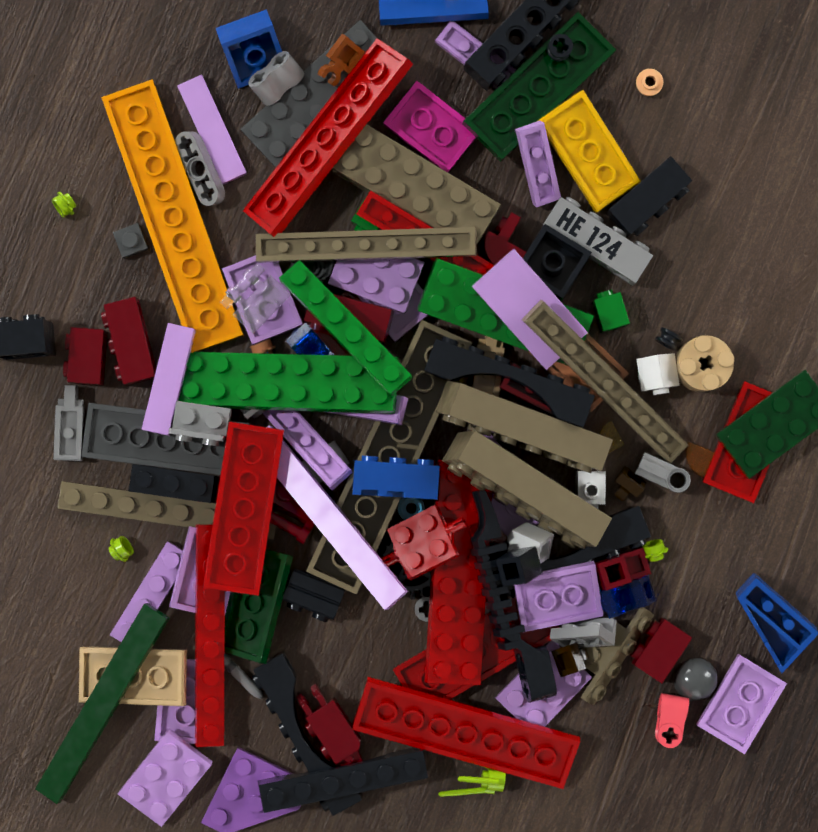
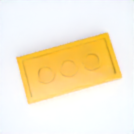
(589, 151)

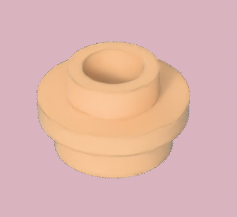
(647, 90)

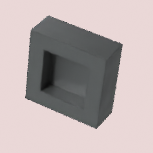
(130, 240)

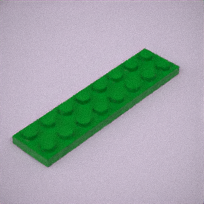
(283, 383)

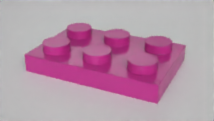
(430, 127)

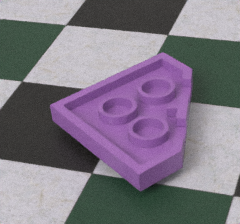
(238, 796)

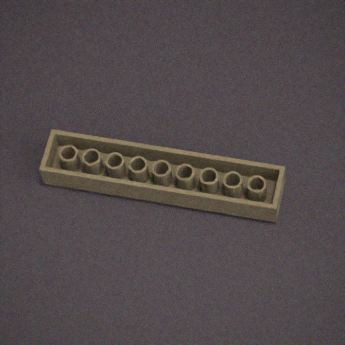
(386, 440)

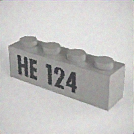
(607, 245)

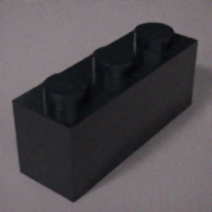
(650, 197)
(173, 483)

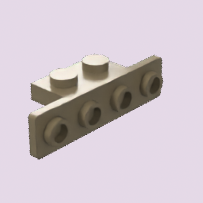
(607, 660)

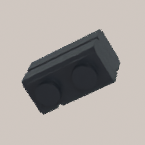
(313, 594)

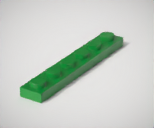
(345, 328)

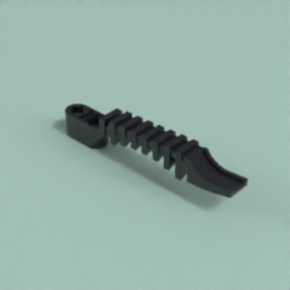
(532, 662)

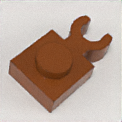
(343, 57)

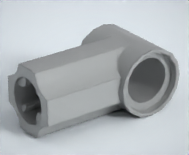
(660, 472)

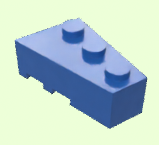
(396, 478)
(776, 621)

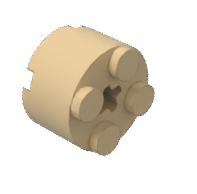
(719, 361)

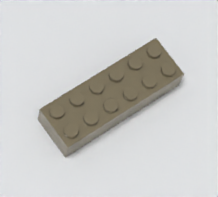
(414, 184)
(520, 424)
(526, 489)

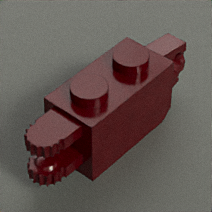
(332, 729)

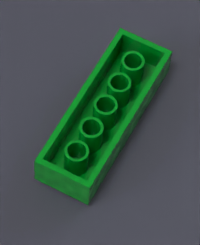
(452, 299)

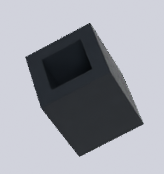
(519, 566)

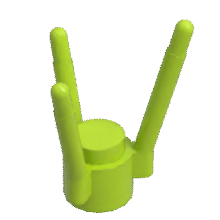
(490, 781)

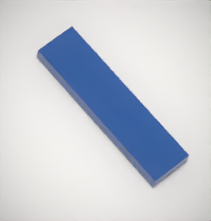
(427, 11)

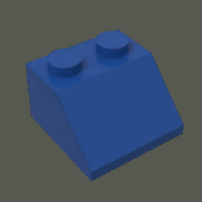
(248, 45)

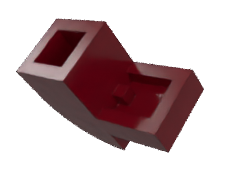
(498, 246)
(622, 569)

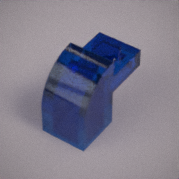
(306, 342)
(627, 597)

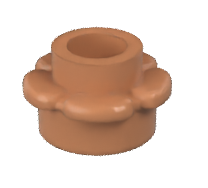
(263, 347)

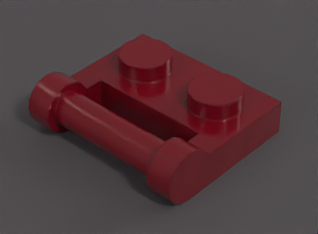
(288, 505)

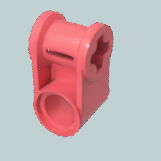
(671, 713)

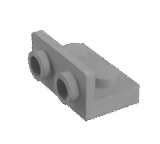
(200, 422)
(586, 633)

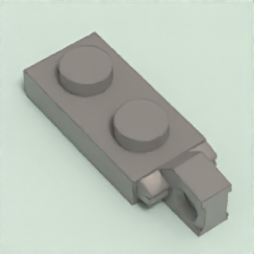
(69, 426)

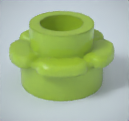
(64, 204)
(121, 549)
(655, 550)

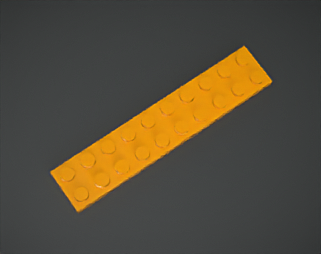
(171, 214)

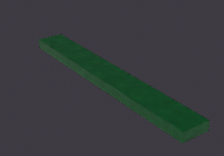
(102, 703)

